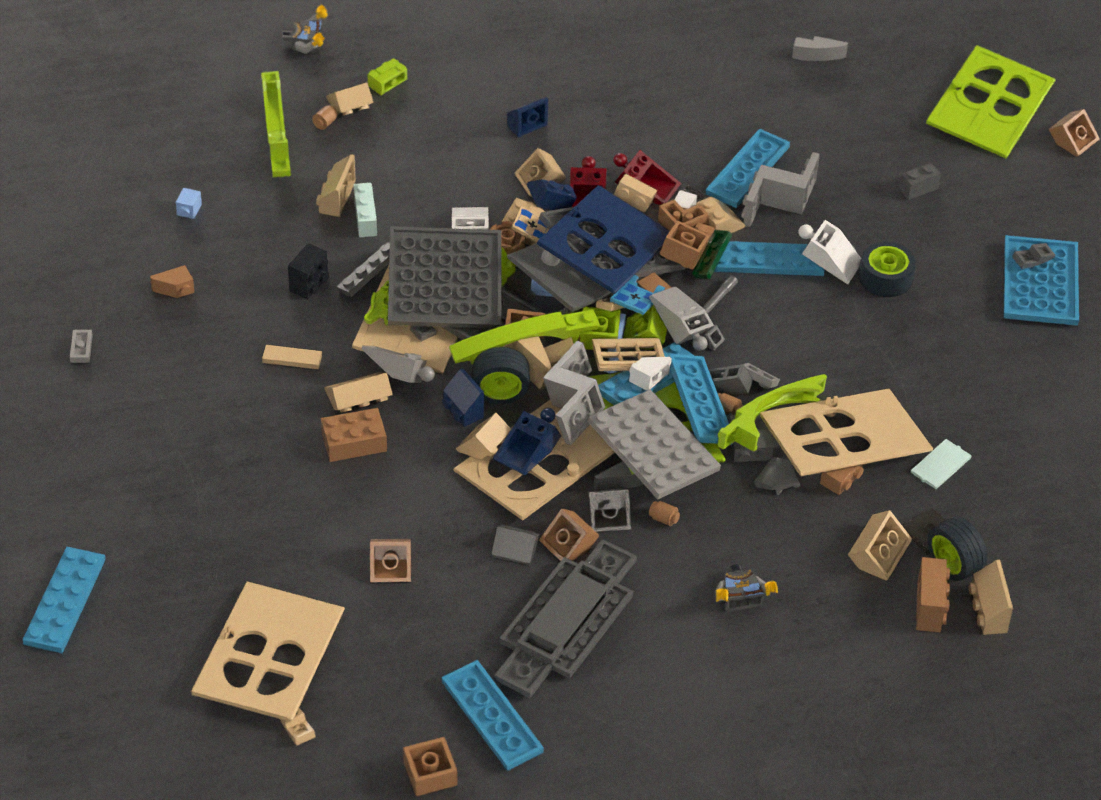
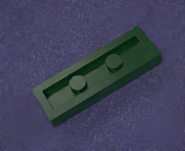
(712, 254)

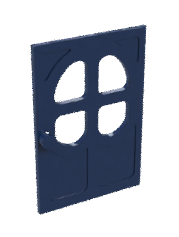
(619, 223)

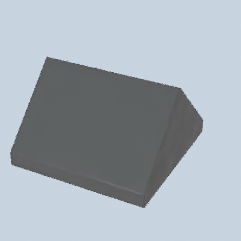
(515, 544)

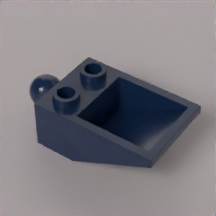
(526, 443)

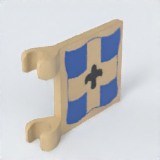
(529, 224)

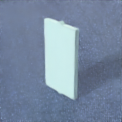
(941, 464)

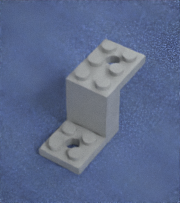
(780, 189)
(573, 392)

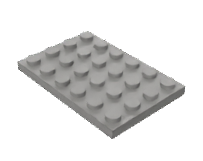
(654, 444)

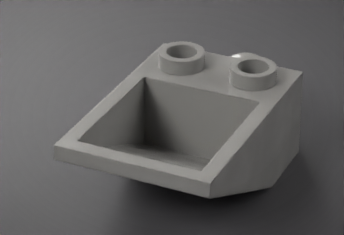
(682, 317)
(401, 366)

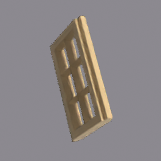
(621, 365)

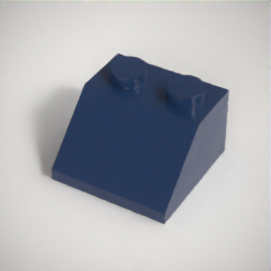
(528, 117)
(551, 194)
(464, 398)

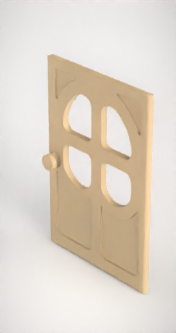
(402, 340)
(876, 418)
(582, 455)
(280, 620)

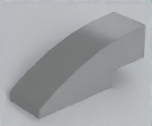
(819, 49)

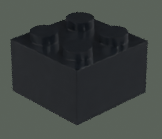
(308, 271)

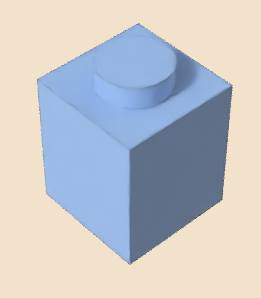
(188, 203)

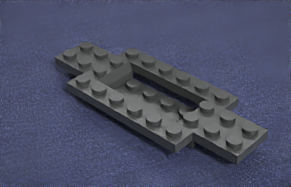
(556, 613)

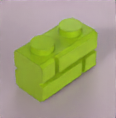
(387, 76)

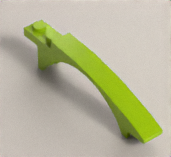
(275, 124)
(545, 325)
(743, 427)

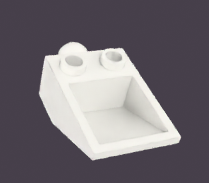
(470, 218)
(831, 250)

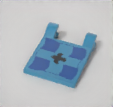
(634, 297)

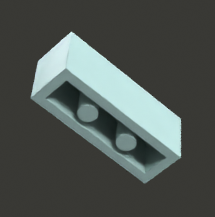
(365, 210)

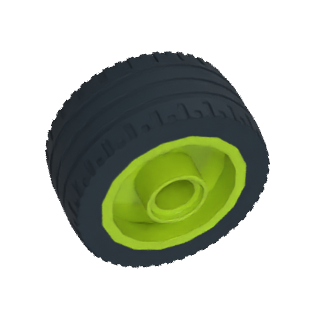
(887, 269)
(501, 375)
(960, 545)

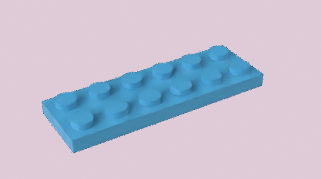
(736, 177)
(767, 259)
(620, 388)
(698, 396)
(64, 600)
(492, 715)

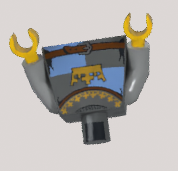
(307, 34)
(743, 589)

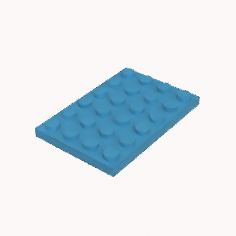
(1042, 291)

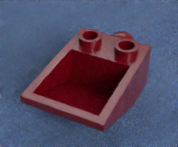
(649, 173)
(586, 179)

